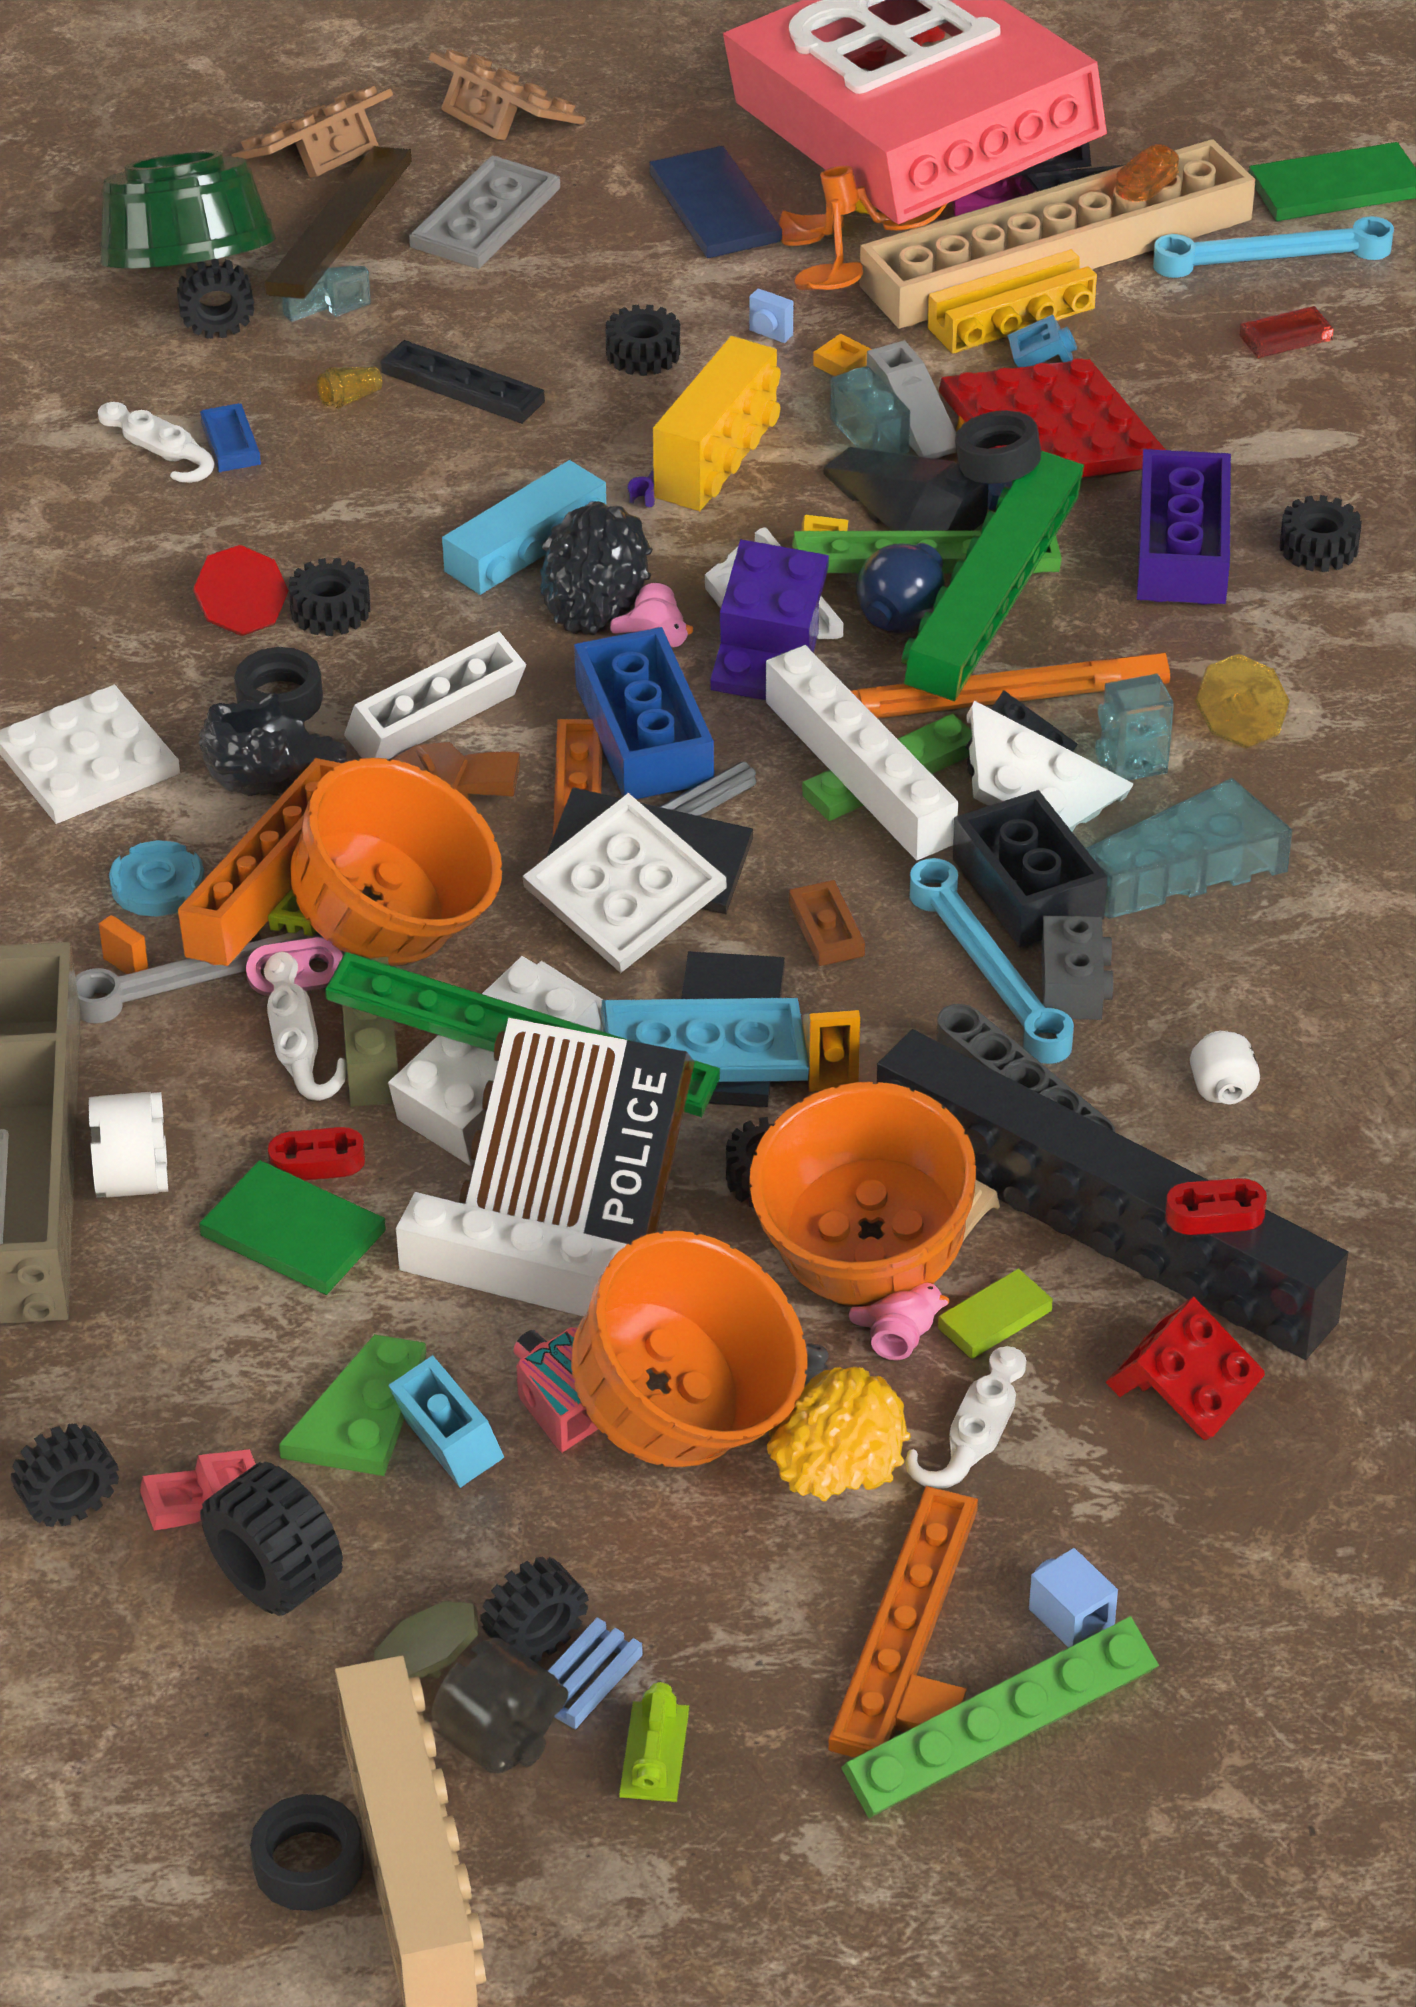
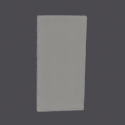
(484, 212)

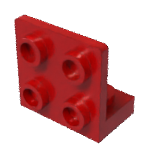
(1191, 1367)

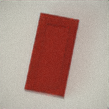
(1286, 332)

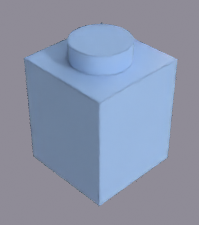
(1072, 1597)

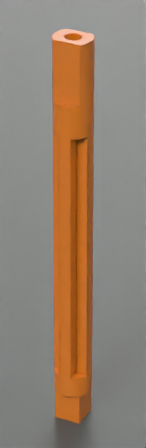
(1021, 684)

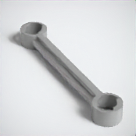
(158, 980)

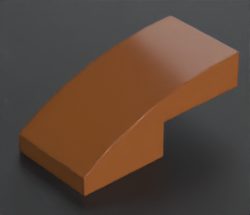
(490, 774)

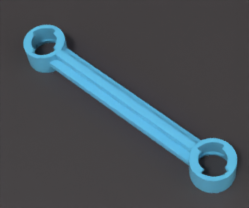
(1178, 254)
(991, 960)

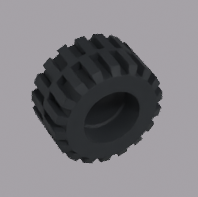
(271, 1538)

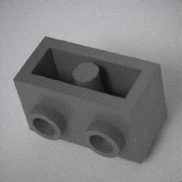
(1074, 966)

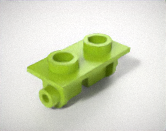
(655, 1746)

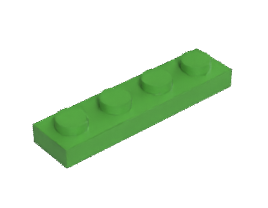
(932, 745)

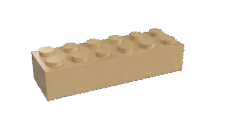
(410, 1836)

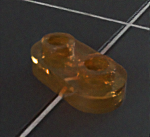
(1147, 173)

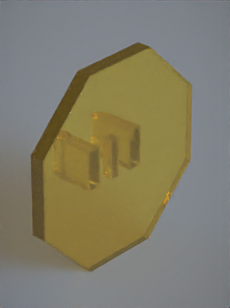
(1242, 701)

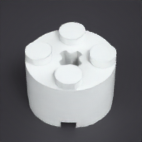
(128, 1144)

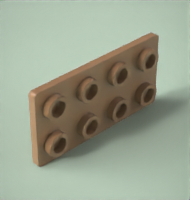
(491, 96)
(326, 133)

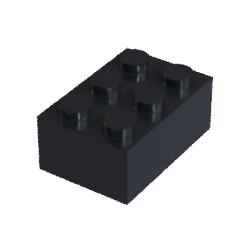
(1027, 865)

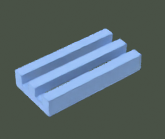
(564, 1667)

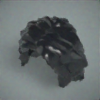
(594, 566)
(260, 749)

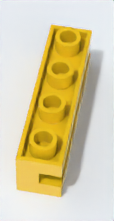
(1010, 301)

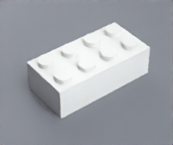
(446, 1081)

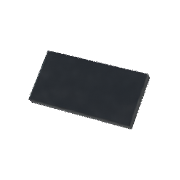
(716, 841)
(734, 977)

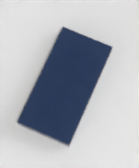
(715, 201)

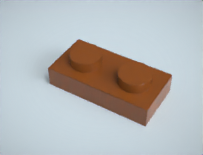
(826, 923)

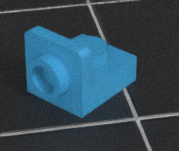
(1041, 342)

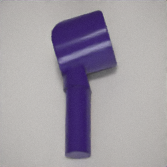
(642, 487)

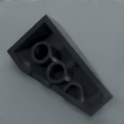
(910, 490)

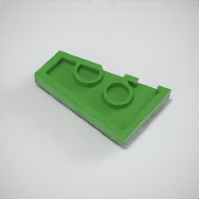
(357, 1415)

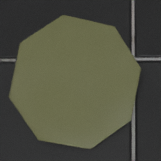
(431, 1638)

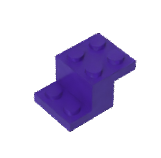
(765, 613)

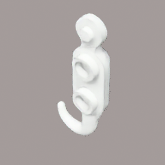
(160, 438)
(295, 1029)
(978, 1420)

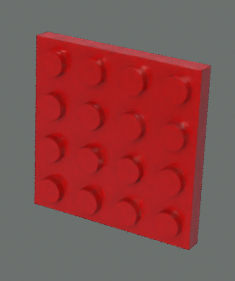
(1071, 404)

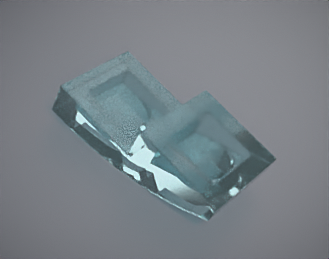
(337, 290)

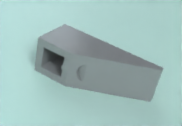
(909, 379)

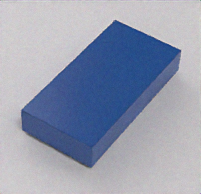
(230, 437)

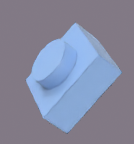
(771, 315)

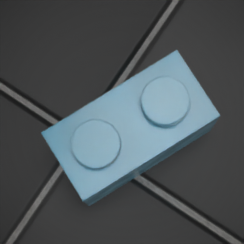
(446, 1421)

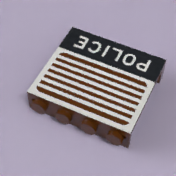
(579, 1130)

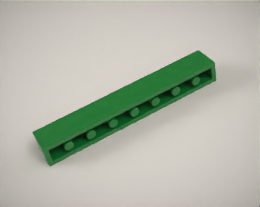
(991, 577)

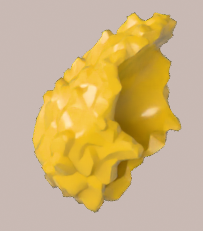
(840, 1434)

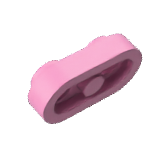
(303, 951)

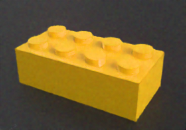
(715, 423)

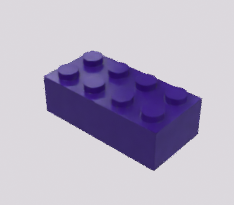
(1184, 527)

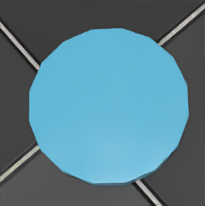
(155, 878)

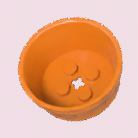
(408, 842)
(857, 1159)
(706, 1324)

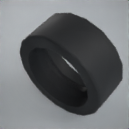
(1002, 463)
(282, 665)
(319, 1887)

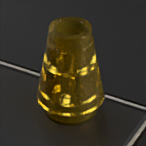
(347, 384)

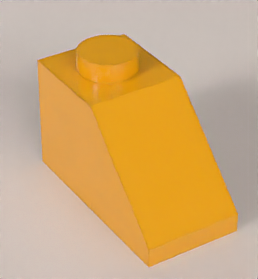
(832, 1048)

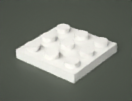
(86, 753)
(624, 882)

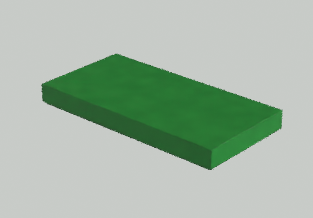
(1335, 181)

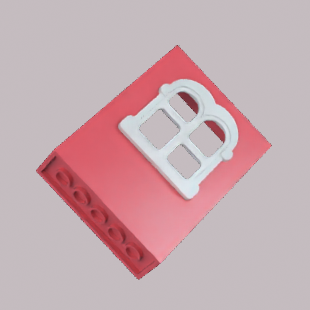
(930, 122)

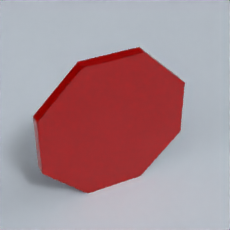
(240, 590)

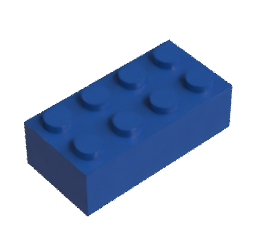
(644, 713)

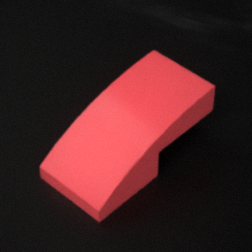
(178, 1496)

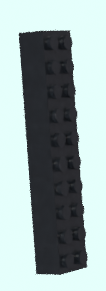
(1115, 1200)

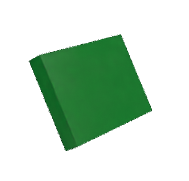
(292, 1227)

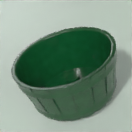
(181, 211)

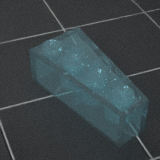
(1192, 846)

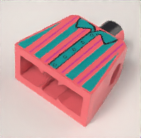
(549, 1387)

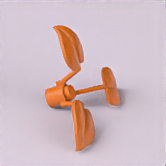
(841, 199)

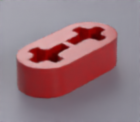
(317, 1153)
(1215, 1206)

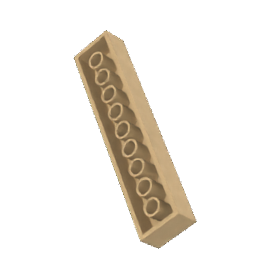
(1078, 215)

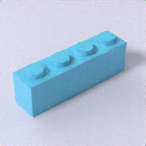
(514, 530)

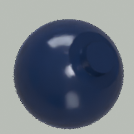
(900, 586)

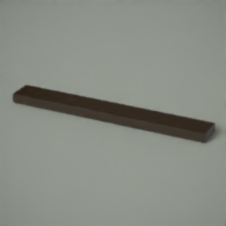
(337, 223)

